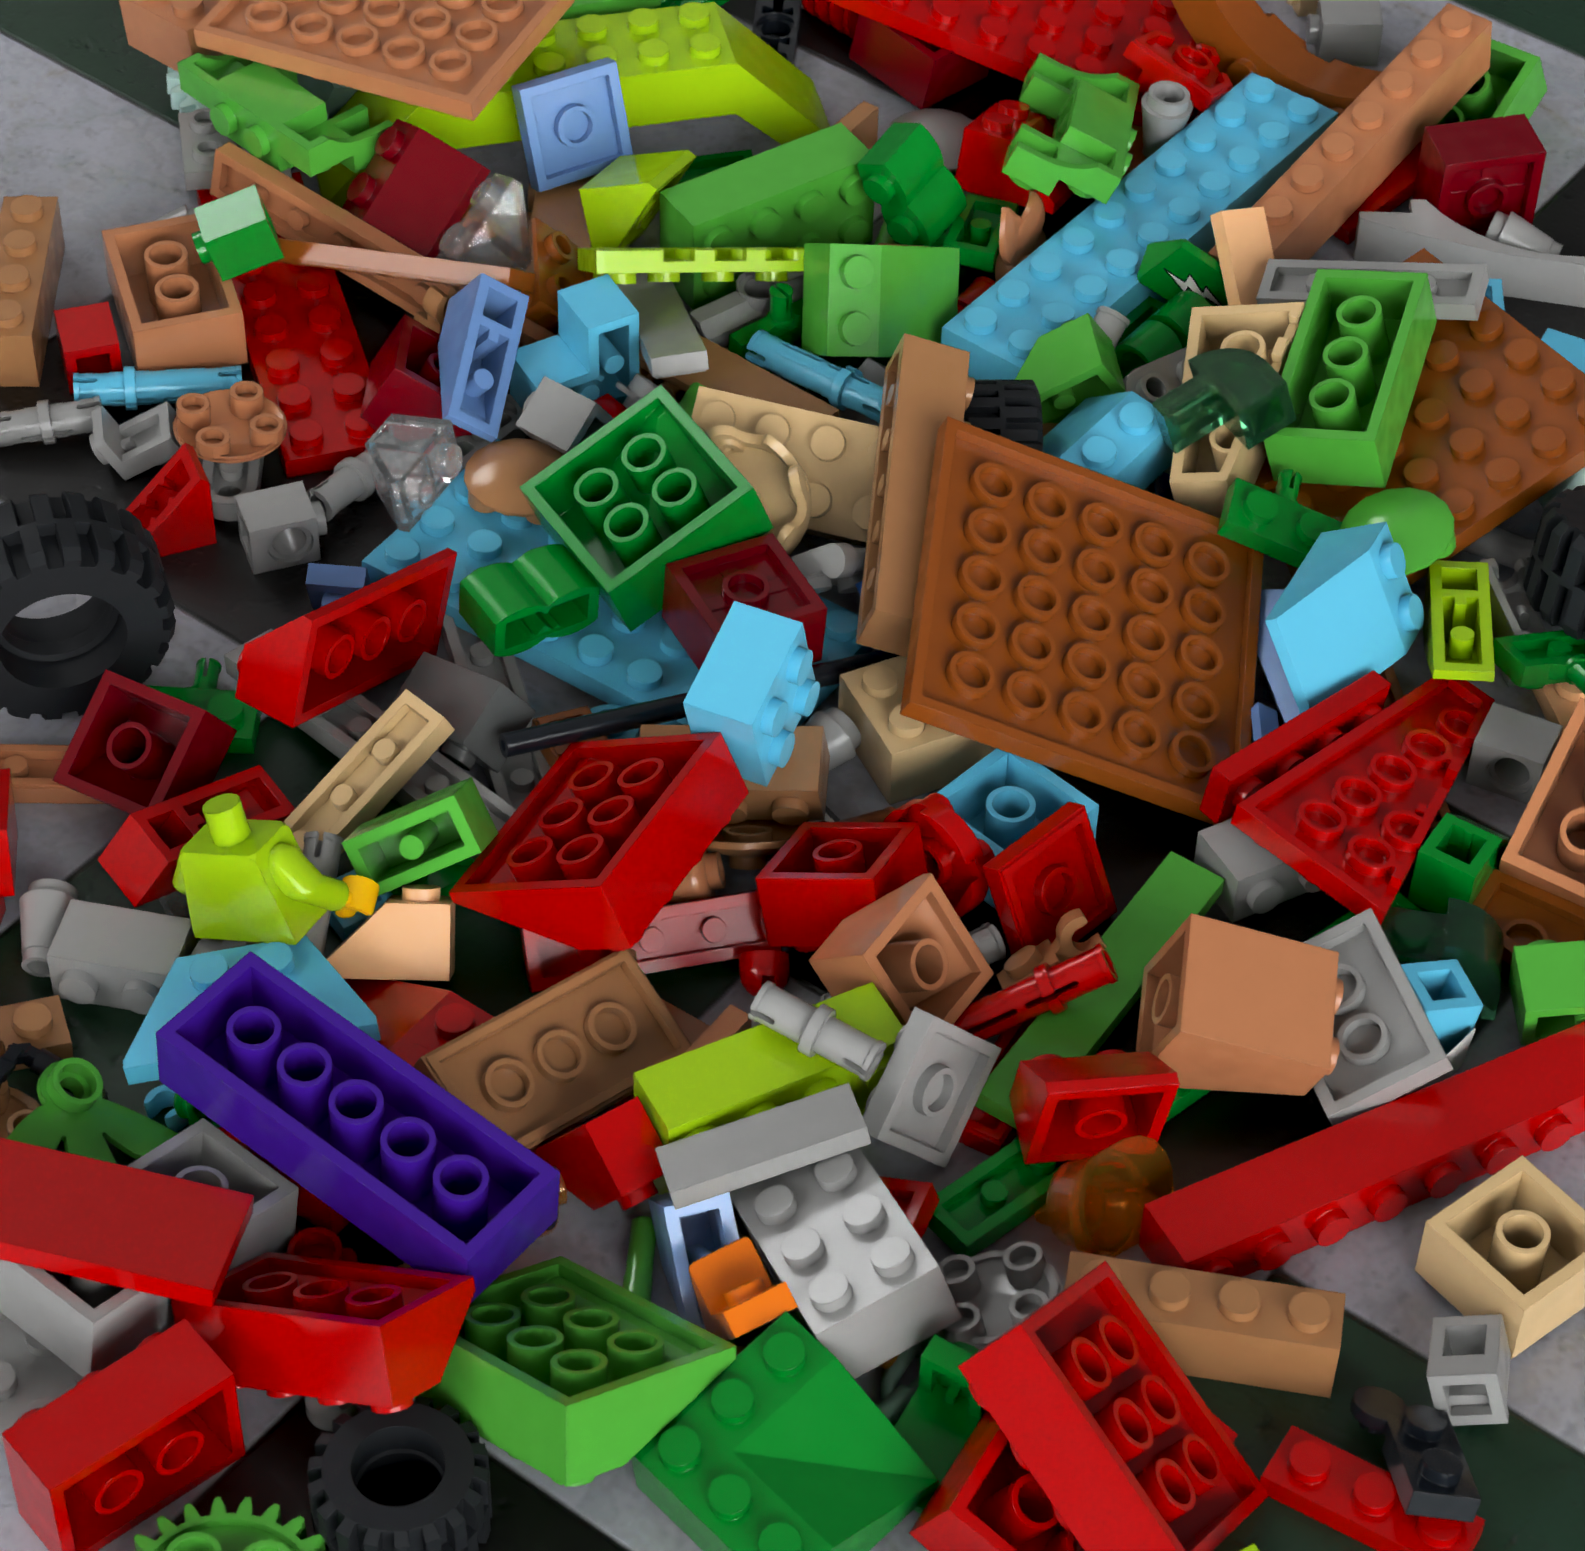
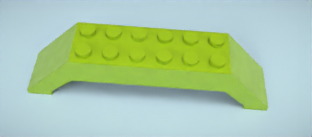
(670, 69)

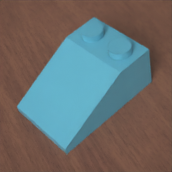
(1344, 613)

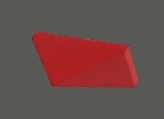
(177, 505)

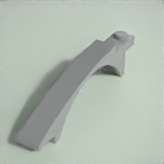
(1522, 271)

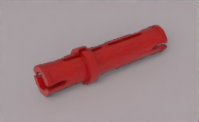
(1044, 991)

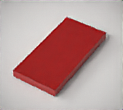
(118, 1223)

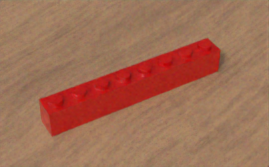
(1373, 1163)

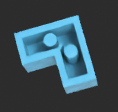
(593, 344)

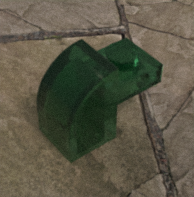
(1229, 390)
(1459, 934)

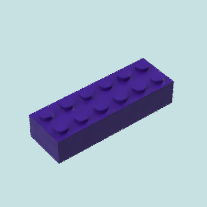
(357, 1125)

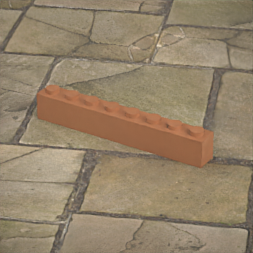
(1375, 133)

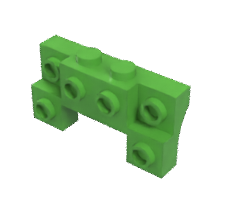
(276, 116)
(1088, 135)

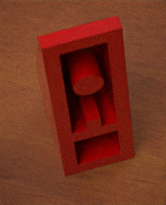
(150, 840)

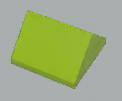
(625, 195)

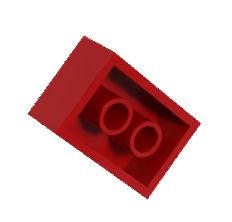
(125, 1441)

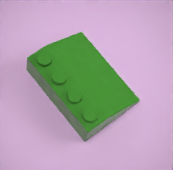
(574, 1369)

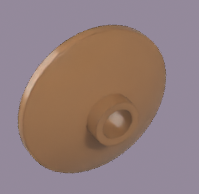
(751, 842)

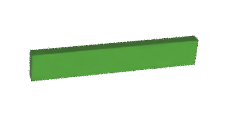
(1132, 941)

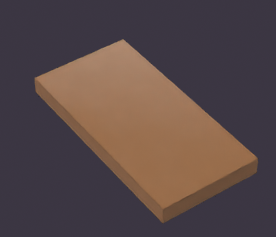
(560, 1052)

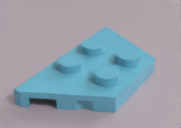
(196, 972)

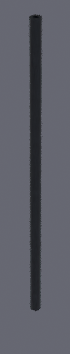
(647, 712)

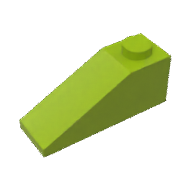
(1458, 621)

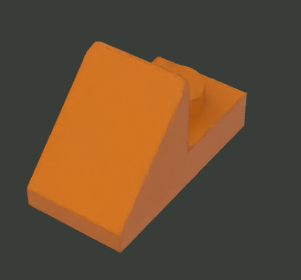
(737, 1291)

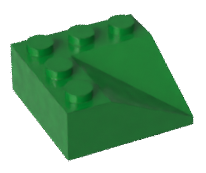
(642, 498)
(783, 1455)

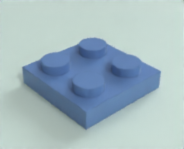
(572, 123)

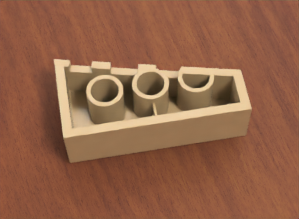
(1211, 464)

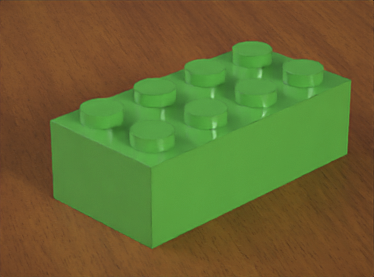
(771, 199)
(1353, 375)

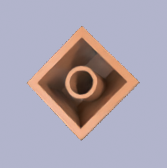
(1241, 1009)

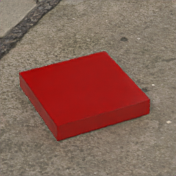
(1047, 876)

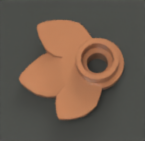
(1019, 234)

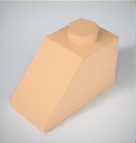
(403, 939)

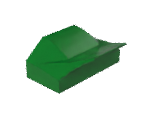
(977, 233)

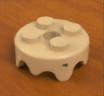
(775, 477)

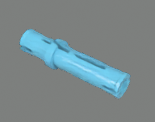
(839, 385)
(152, 387)

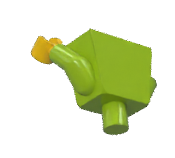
(255, 882)

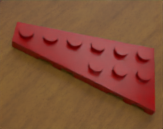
(1369, 798)

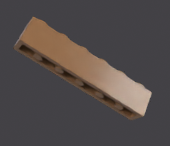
(919, 391)

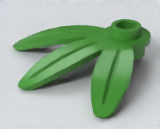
(87, 1117)

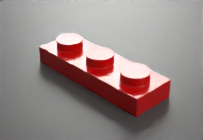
(1356, 1498)

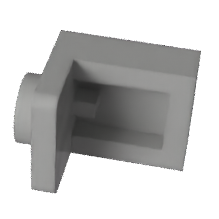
(135, 443)

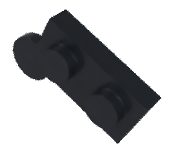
(1420, 1455)

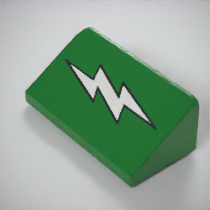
(1179, 267)

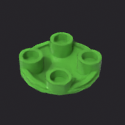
(1415, 520)

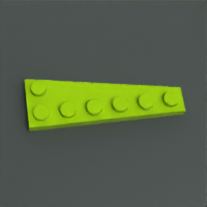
(714, 263)

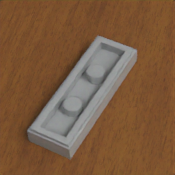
(762, 1146)

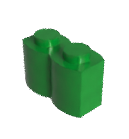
(911, 184)
(528, 600)

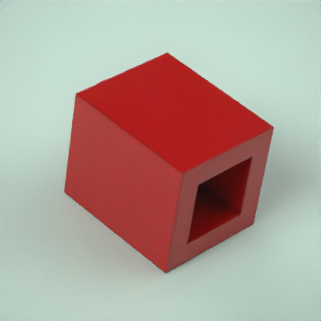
(87, 340)

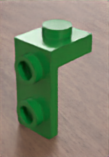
(941, 1409)

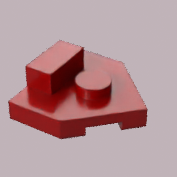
(1183, 64)

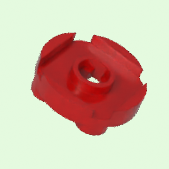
(953, 847)

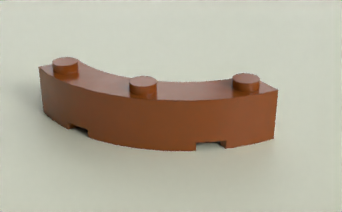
(1264, 45)

